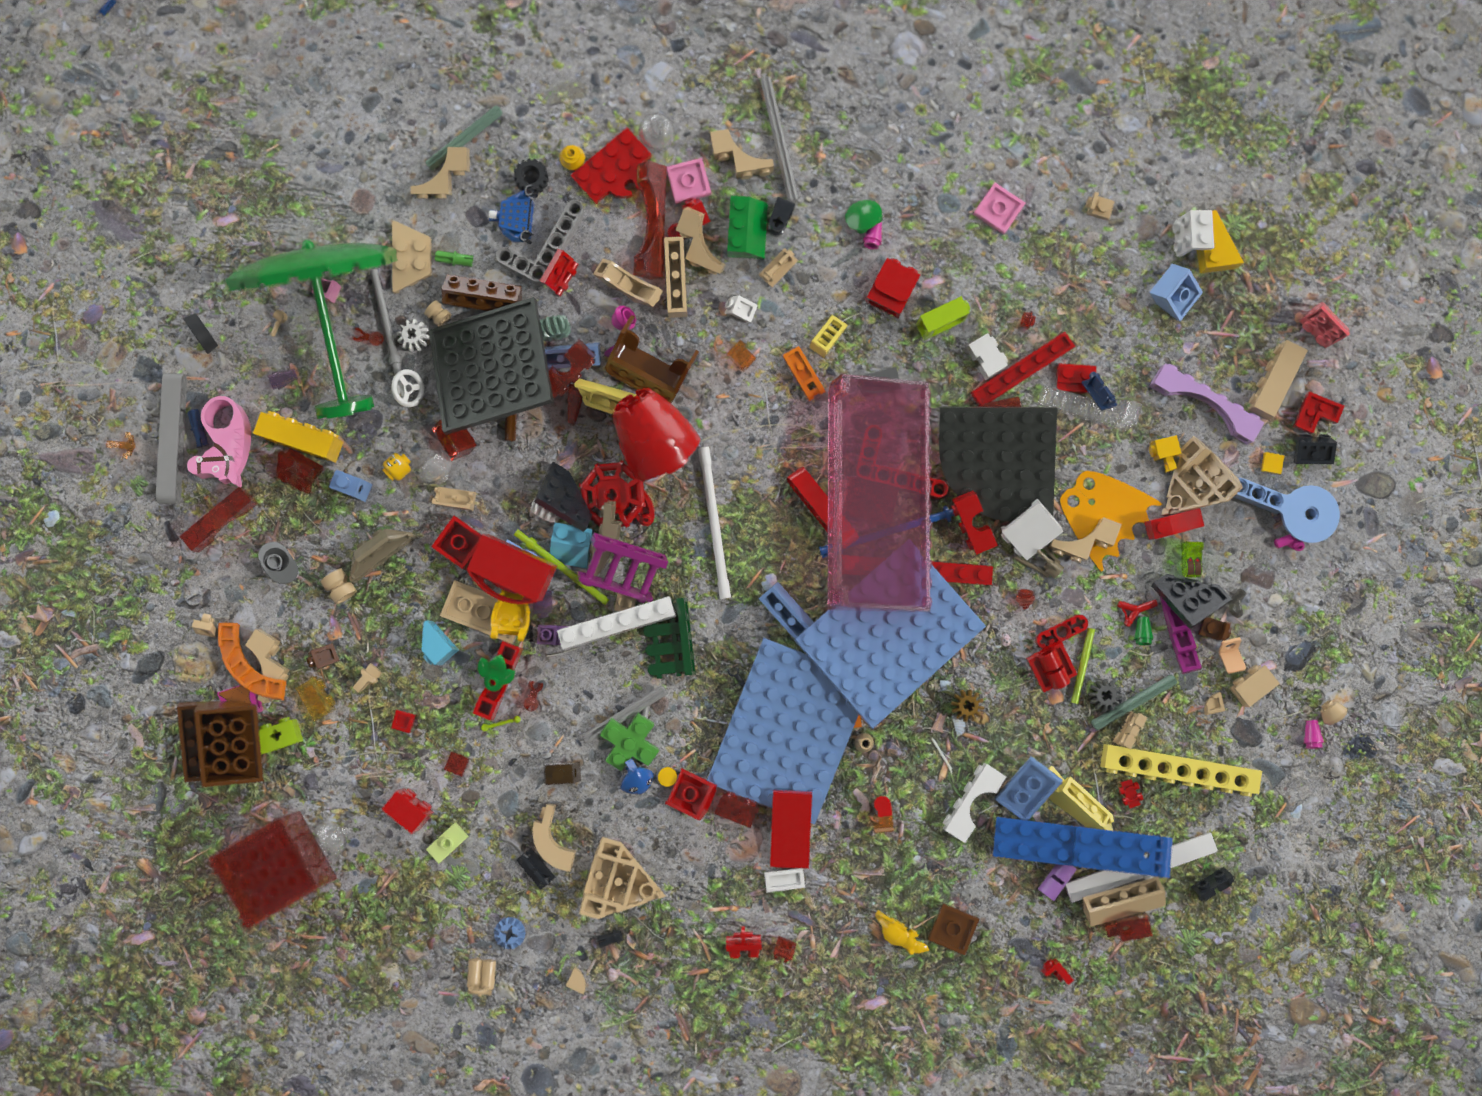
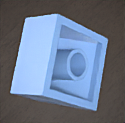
(1176, 291)

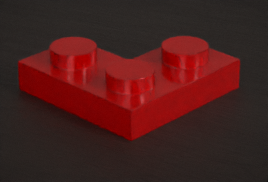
(1317, 407)

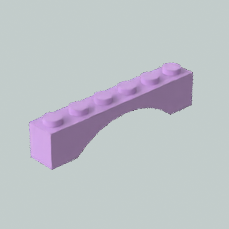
(1239, 422)

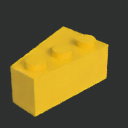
(1223, 255)

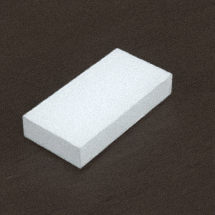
(784, 879)

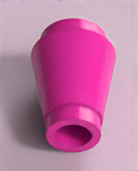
(873, 237)
(1313, 736)

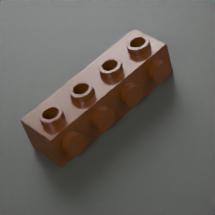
(479, 293)

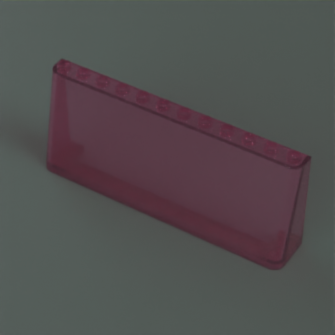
(879, 495)

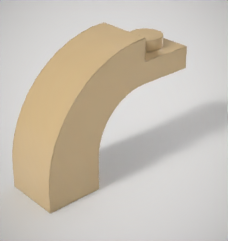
(549, 850)

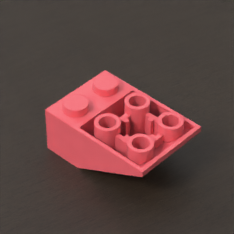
(1324, 325)

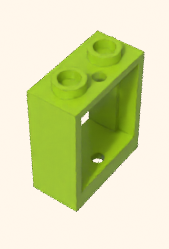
(943, 318)

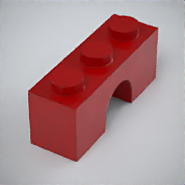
(966, 508)

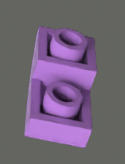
(548, 634)

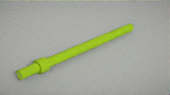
(531, 544)

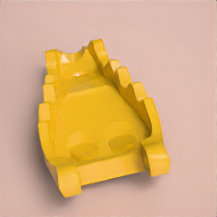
(510, 618)

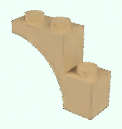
(745, 165)
(441, 185)
(698, 254)
(628, 284)
(1079, 550)
(264, 647)

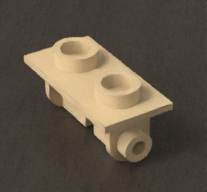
(778, 267)

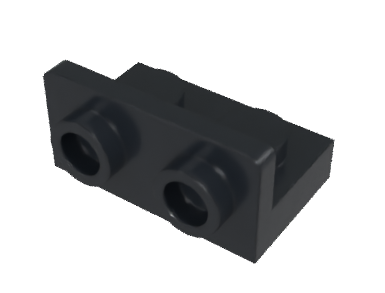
(1314, 449)

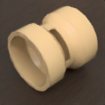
(437, 313)

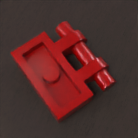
(559, 272)

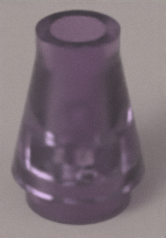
(282, 378)

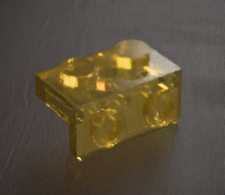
(316, 698)

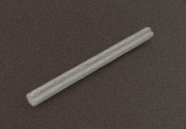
(779, 139)

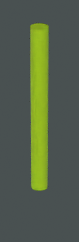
(1083, 665)

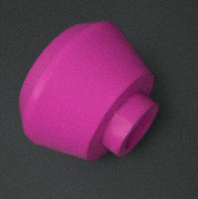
(621, 317)

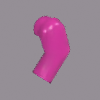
(1289, 541)

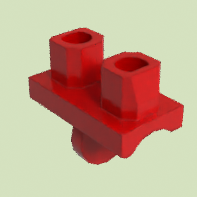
(743, 941)

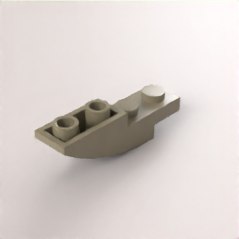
(609, 528)

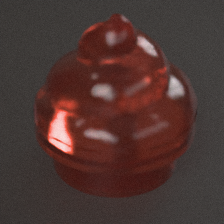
(1025, 598)

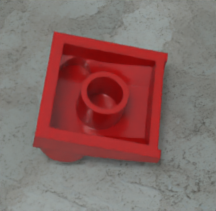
(692, 794)

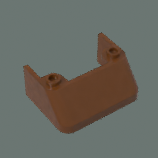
(644, 370)

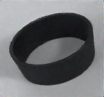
(200, 332)

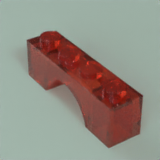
(206, 528)

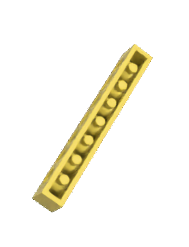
(1249, 777)

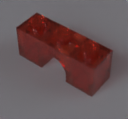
(580, 358)

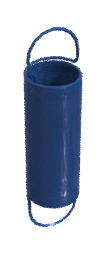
(107, 7)

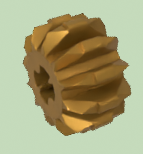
(965, 712)

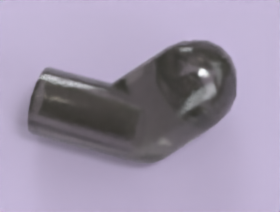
(1235, 604)

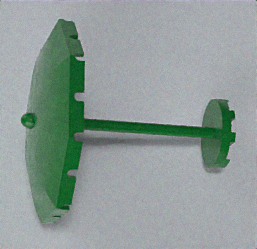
(310, 264)

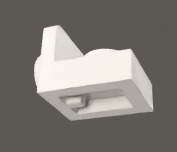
(740, 308)

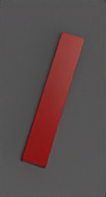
(1023, 369)

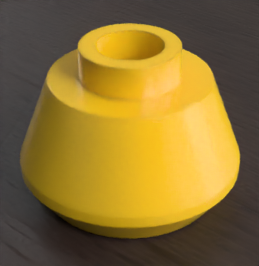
(572, 161)

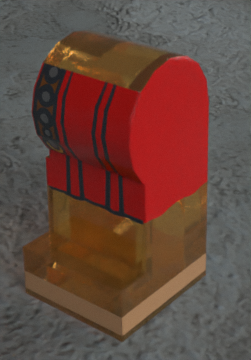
(884, 815)

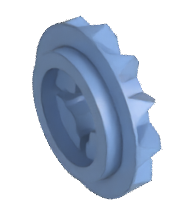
(517, 929)

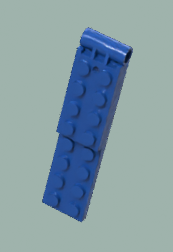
(1082, 847)

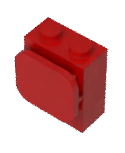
(893, 287)

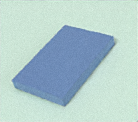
(1028, 789)

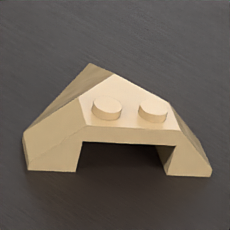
(1199, 480)
(616, 882)

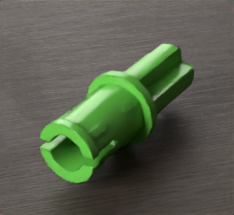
(454, 258)

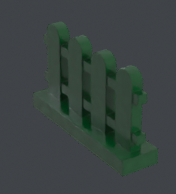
(675, 647)

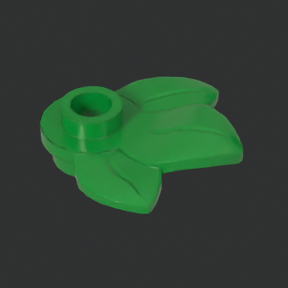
(495, 670)

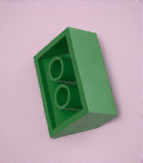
(747, 228)

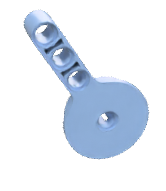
(1293, 506)

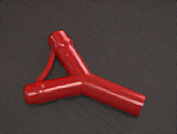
(1136, 609)

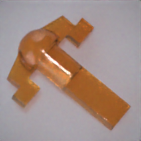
(129, 445)

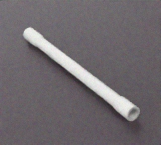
(723, 583)

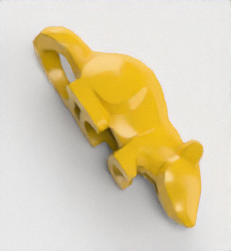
(896, 934)

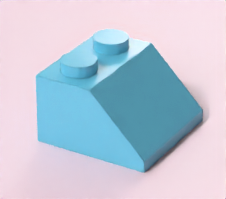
(571, 545)
(436, 644)

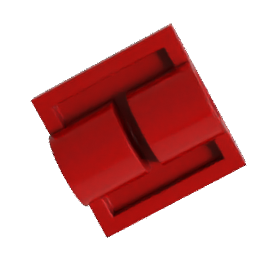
(1052, 667)

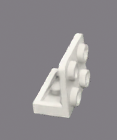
(1193, 232)

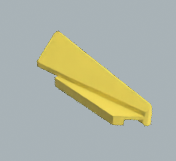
(600, 396)
(1081, 804)

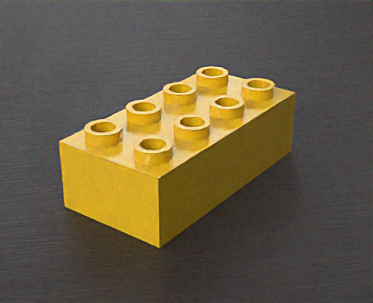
(298, 437)

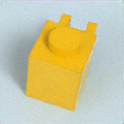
(1165, 450)

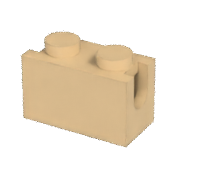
(1254, 685)

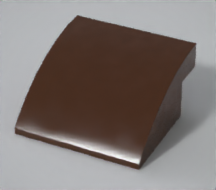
(220, 742)

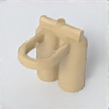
(481, 976)

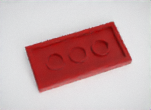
(791, 829)

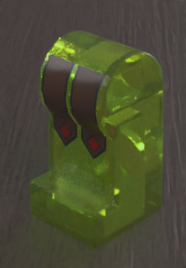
(1191, 559)

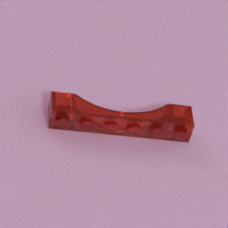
(652, 184)

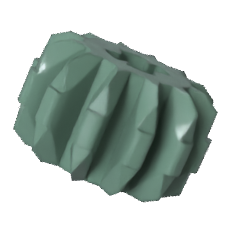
(555, 328)

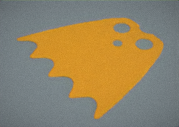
(1112, 501)

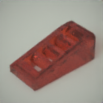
(574, 404)

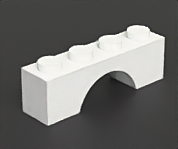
(960, 822)

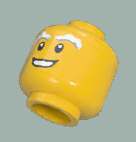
(396, 466)

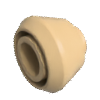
(1332, 712)

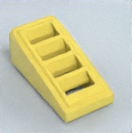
(820, 345)

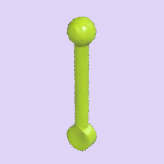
(485, 727)

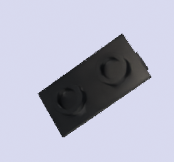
(535, 868)
(1219, 879)

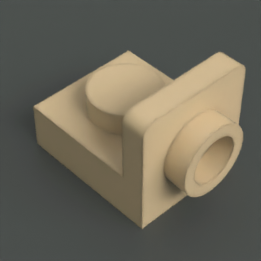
(1099, 206)

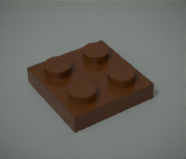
(953, 928)

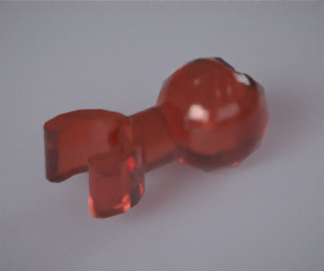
(373, 337)
(531, 700)

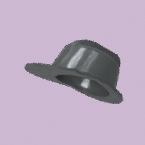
(278, 563)

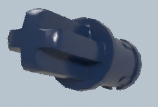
(197, 428)

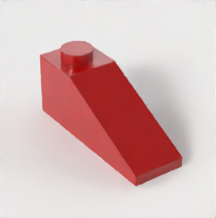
(1174, 524)

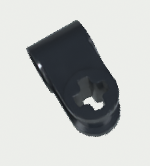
(781, 214)

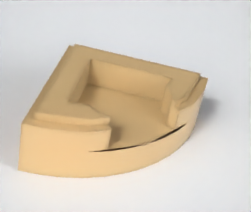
(1214, 704)
(577, 981)

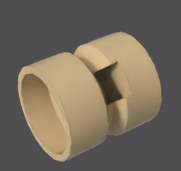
(338, 586)

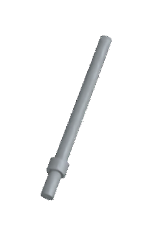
(394, 358)

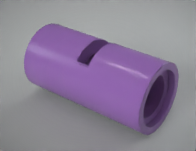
(1056, 880)

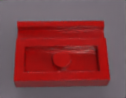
(1071, 375)

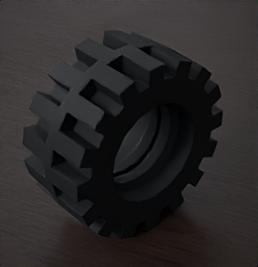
(529, 165)

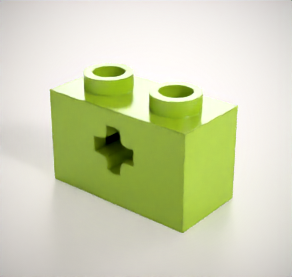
(290, 735)

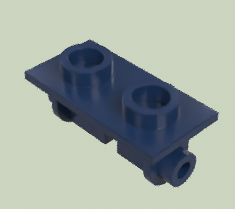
(1099, 393)

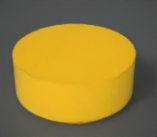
(667, 776)

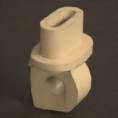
(369, 675)

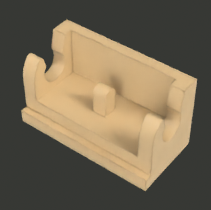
(454, 498)

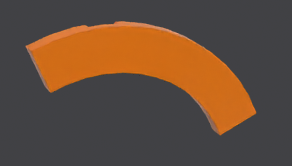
(240, 668)

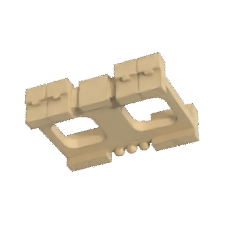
(1122, 738)

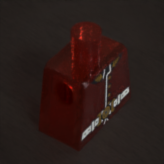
(1138, 929)

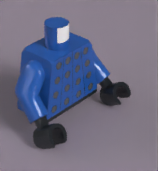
(516, 216)

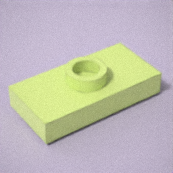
(447, 842)

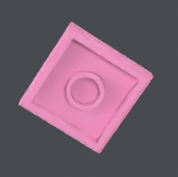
(688, 180)
(999, 208)

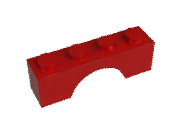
(490, 701)

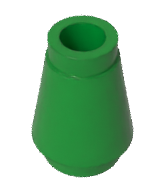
(1143, 632)

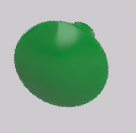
(863, 215)

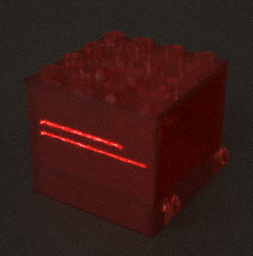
(272, 869)

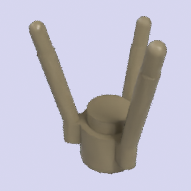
(1052, 566)

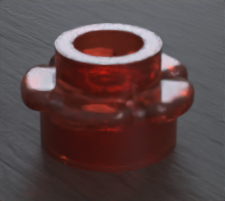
(1027, 320)

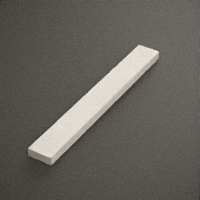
(1106, 880)

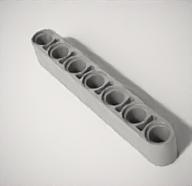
(171, 438)

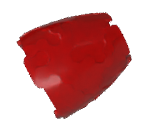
(653, 434)

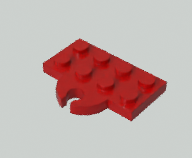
(612, 168)

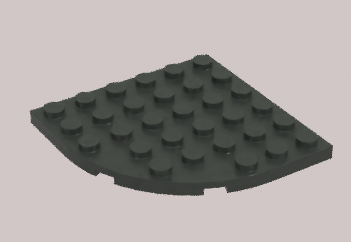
(1001, 456)

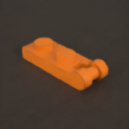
(803, 373)

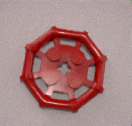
(619, 486)

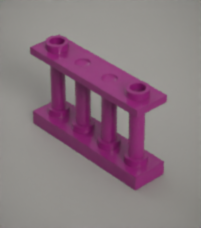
(621, 549)

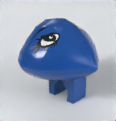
(637, 779)

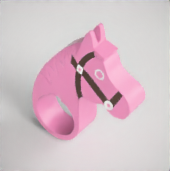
(230, 446)

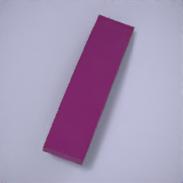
(1181, 640)

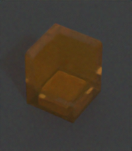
(741, 356)

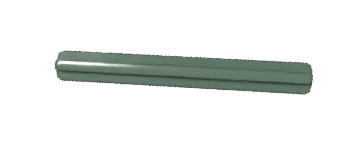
(465, 136)
(1134, 702)

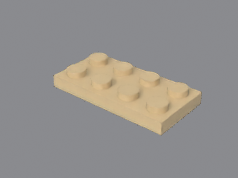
(471, 608)

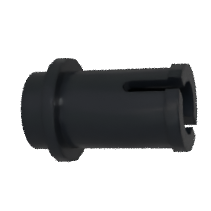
(611, 938)

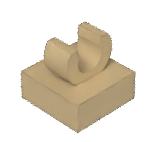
(624, 602)
(205, 626)

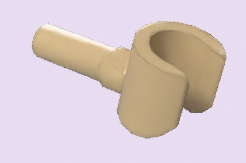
(281, 317)

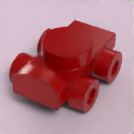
(1128, 789)

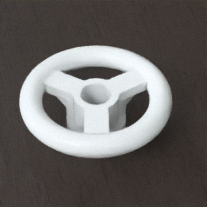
(404, 388)

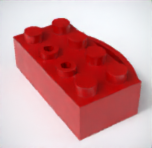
(510, 570)

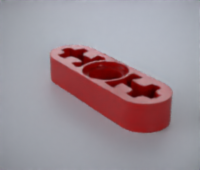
(1072, 620)

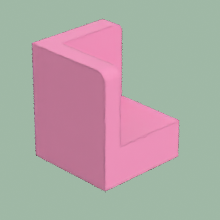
(330, 289)

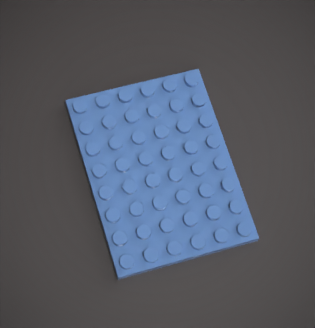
(886, 655)
(784, 730)

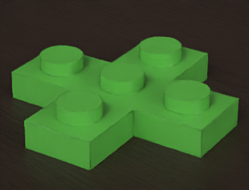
(629, 741)

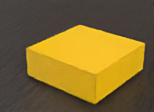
(1272, 463)

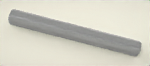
(627, 712)

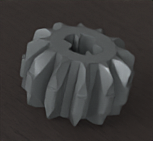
(1111, 692)

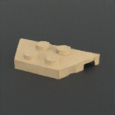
(412, 255)

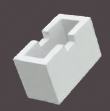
(988, 356)

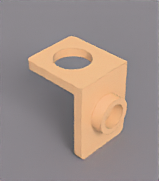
(1231, 656)

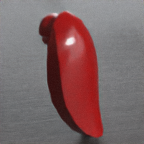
(647, 514)

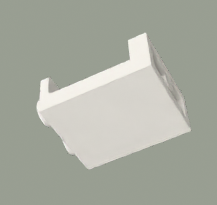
(1031, 530)

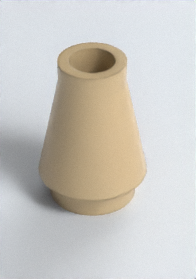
(860, 738)

